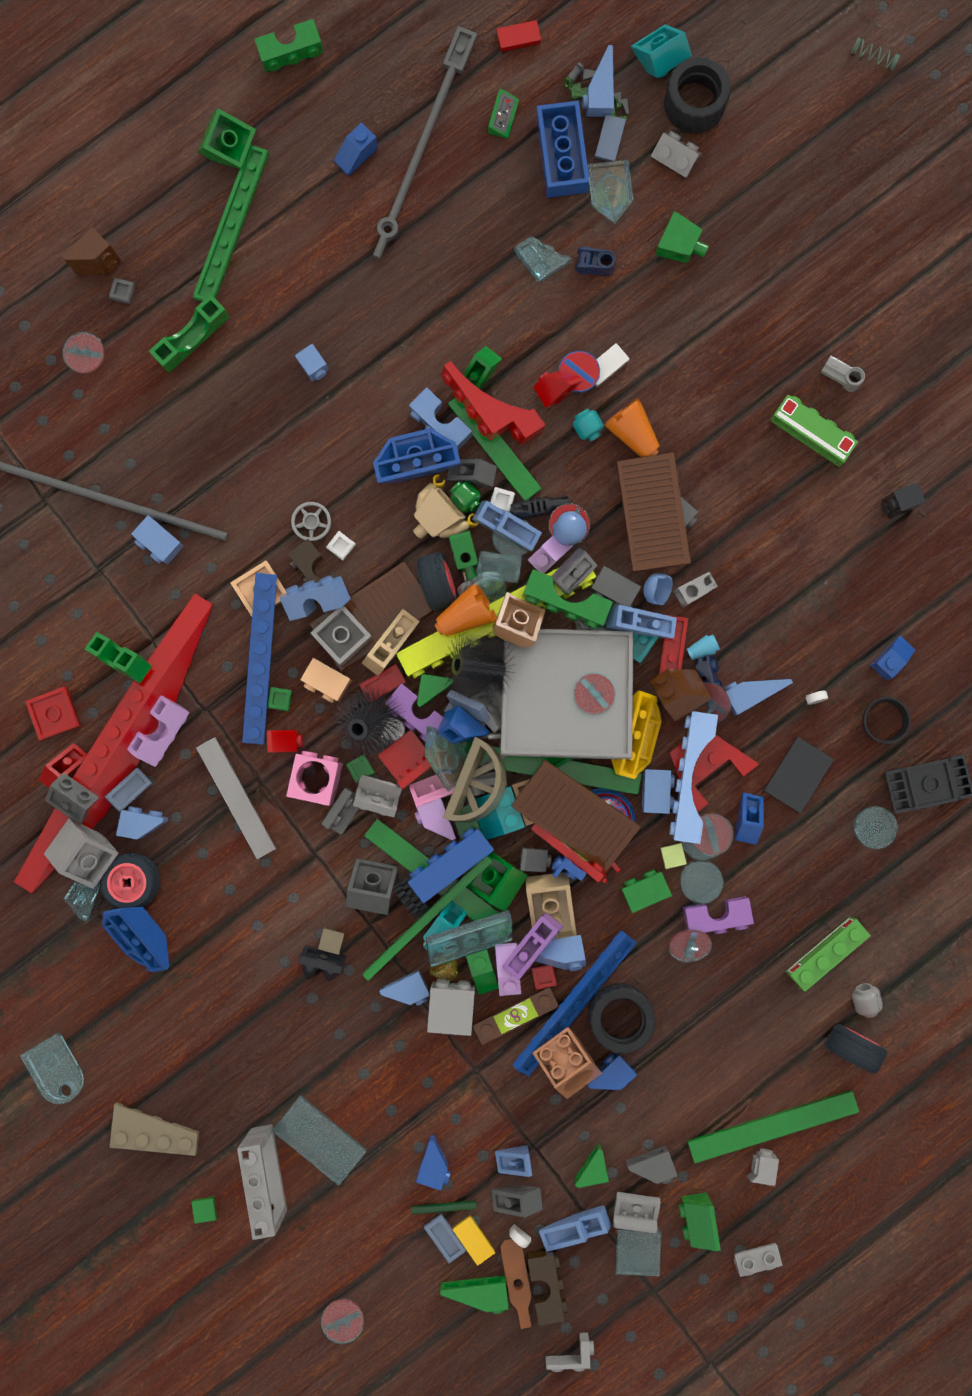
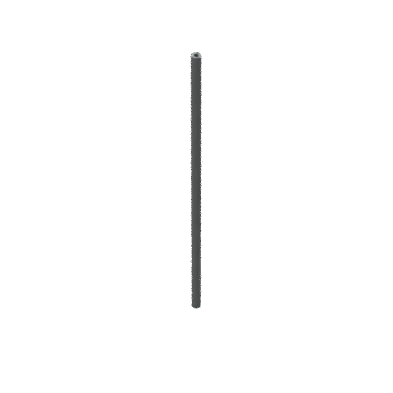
(113, 501)

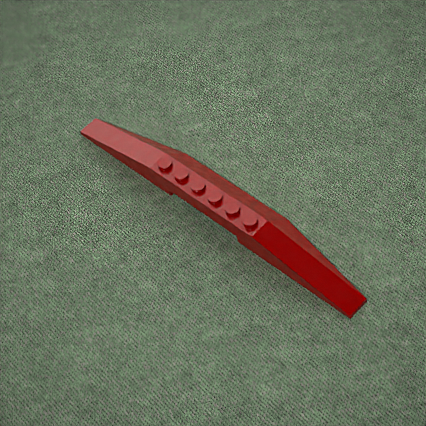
(109, 759)

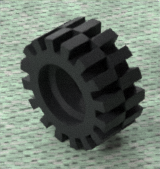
(410, 898)

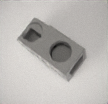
(695, 589)

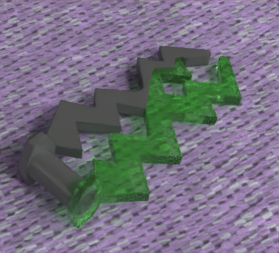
(577, 92)

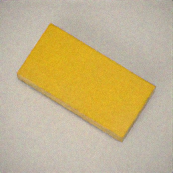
(473, 1240)

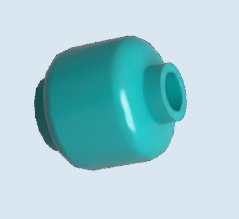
(588, 425)

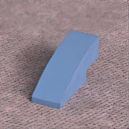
(506, 525)
(575, 1228)

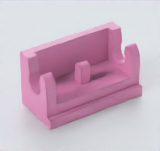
(428, 790)

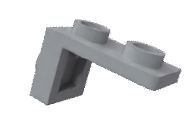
(574, 1362)

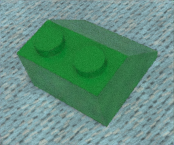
(226, 139)
(498, 882)
(699, 1222)

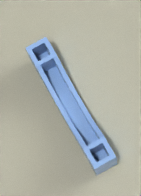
(687, 821)

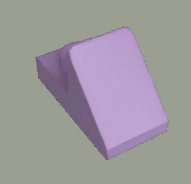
(548, 554)

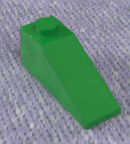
(481, 1293)

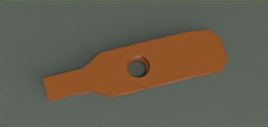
(515, 1269)

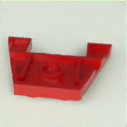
(711, 758)

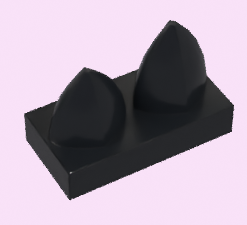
(314, 959)

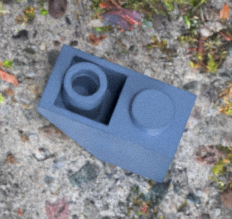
(137, 824)

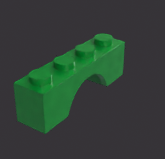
(206, 320)
(541, 590)

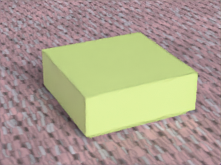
(673, 855)

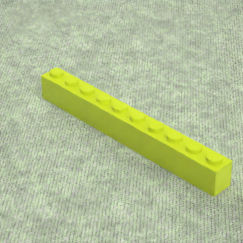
(432, 649)

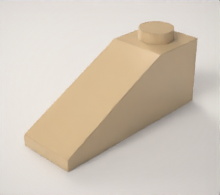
(390, 642)

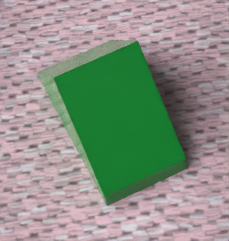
(431, 687)
(593, 1169)

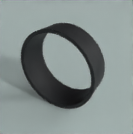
(906, 719)

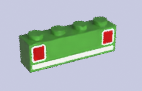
(814, 430)
(827, 953)

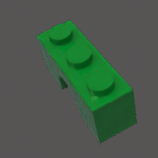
(276, 55)
(118, 658)

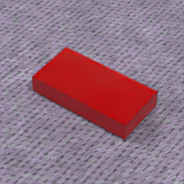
(518, 36)
(389, 678)

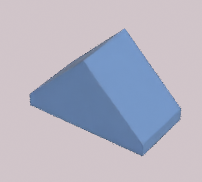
(514, 1161)

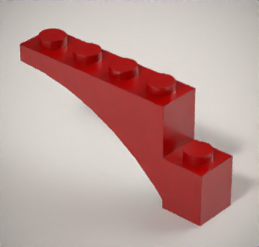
(489, 413)

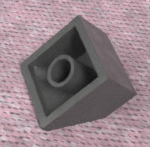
(371, 886)

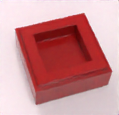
(543, 976)

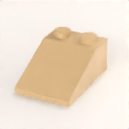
(553, 897)

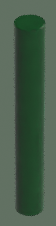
(443, 1207)

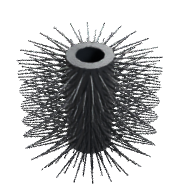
(476, 667)
(368, 722)

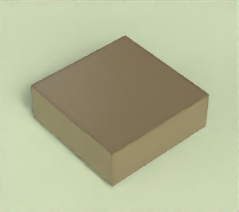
(331, 941)

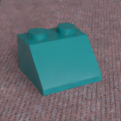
(662, 50)
(502, 819)

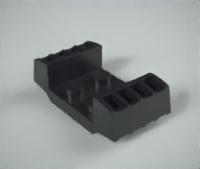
(929, 784)

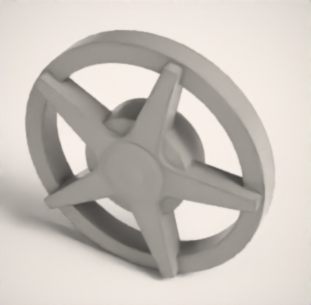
(311, 521)

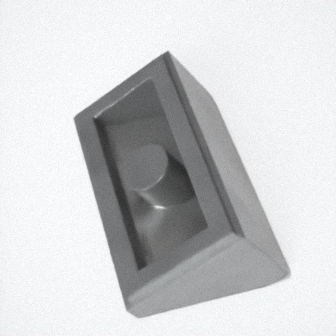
(573, 571)

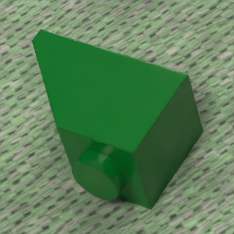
(482, 367)
(482, 971)

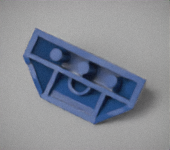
(415, 456)
(138, 936)

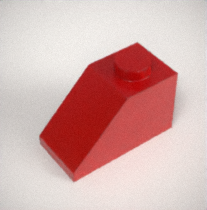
(555, 387)
(284, 741)
(66, 762)

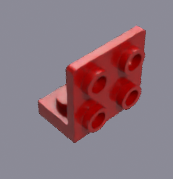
(406, 759)

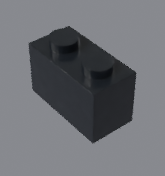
(903, 500)

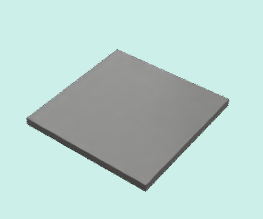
(540, 703)

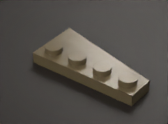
(144, 1132)

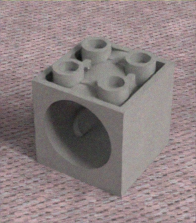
(80, 853)
(451, 1007)

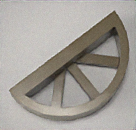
(466, 779)

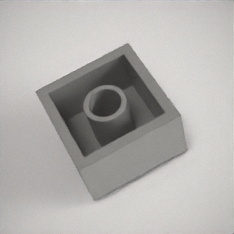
(341, 635)

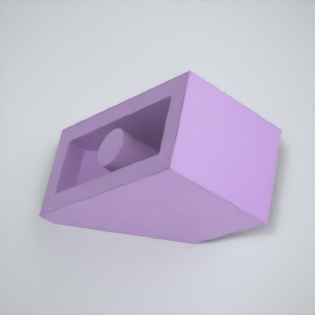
(432, 815)
(507, 982)

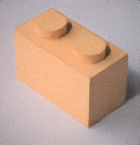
(326, 680)

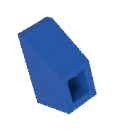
(460, 726)
(615, 1073)

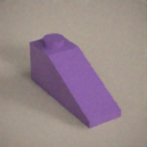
(532, 945)

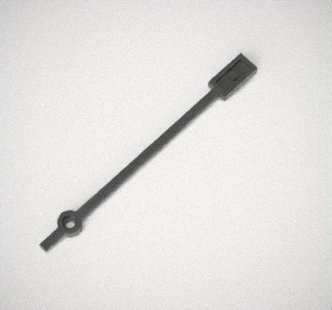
(455, 62)

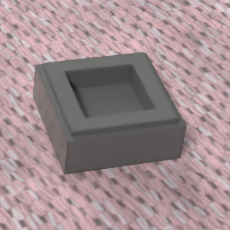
(122, 291)

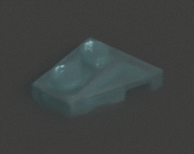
(540, 258)
(81, 899)

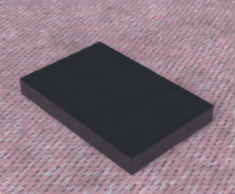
(798, 774)

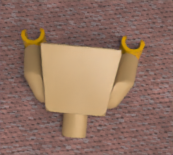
(438, 513)

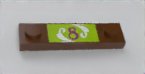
(515, 1015)

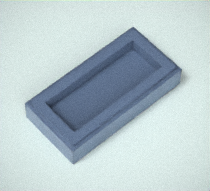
(610, 138)
(472, 707)
(128, 789)
(444, 1238)

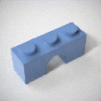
(426, 407)
(328, 593)

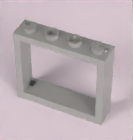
(262, 1182)

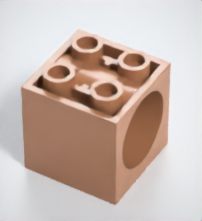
(567, 1063)

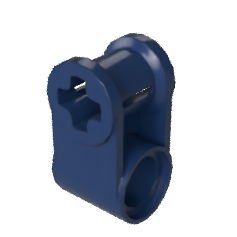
(593, 261)

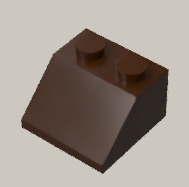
(91, 255)
(680, 691)

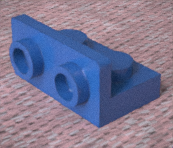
(570, 868)

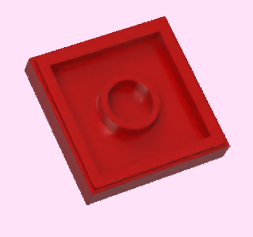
(53, 713)

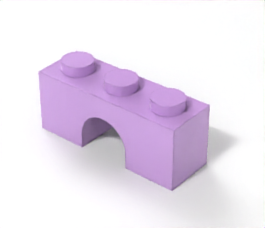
(153, 746)

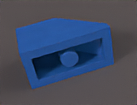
(356, 149)
(893, 658)
(750, 818)
(434, 1166)

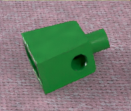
(681, 240)
(460, 544)

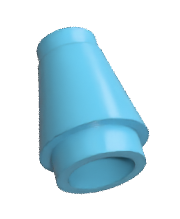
(703, 647)

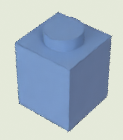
(312, 363)

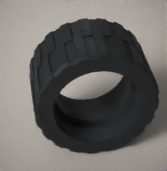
(703, 72)
(639, 1037)

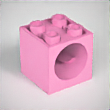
(297, 787)

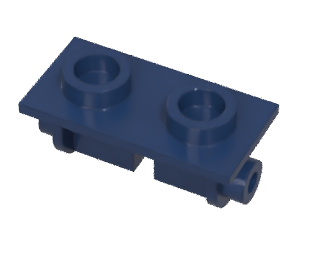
(708, 669)

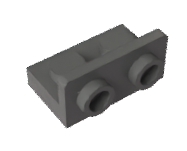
(70, 798)
(341, 812)

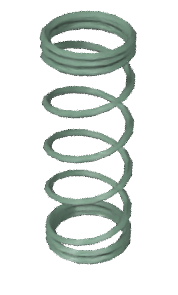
(895, 58)

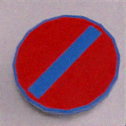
(583, 365)

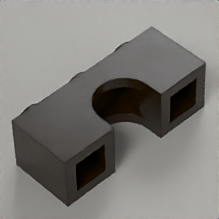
(305, 558)
(549, 1306)

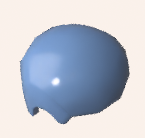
(569, 528)
(658, 588)

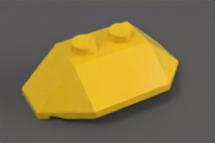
(645, 730)

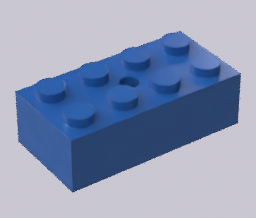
(562, 149)
(450, 865)

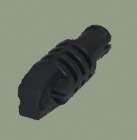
(543, 506)

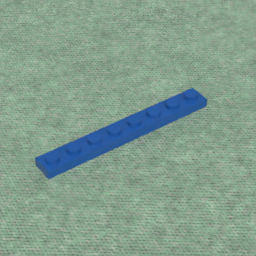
(260, 658)
(577, 999)

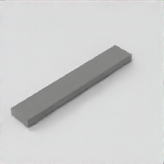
(236, 798)

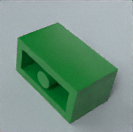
(645, 891)

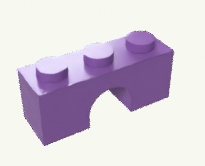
(408, 700)
(737, 915)

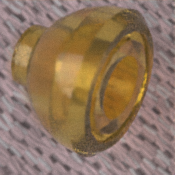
(445, 970)

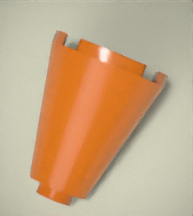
(634, 429)
(466, 612)

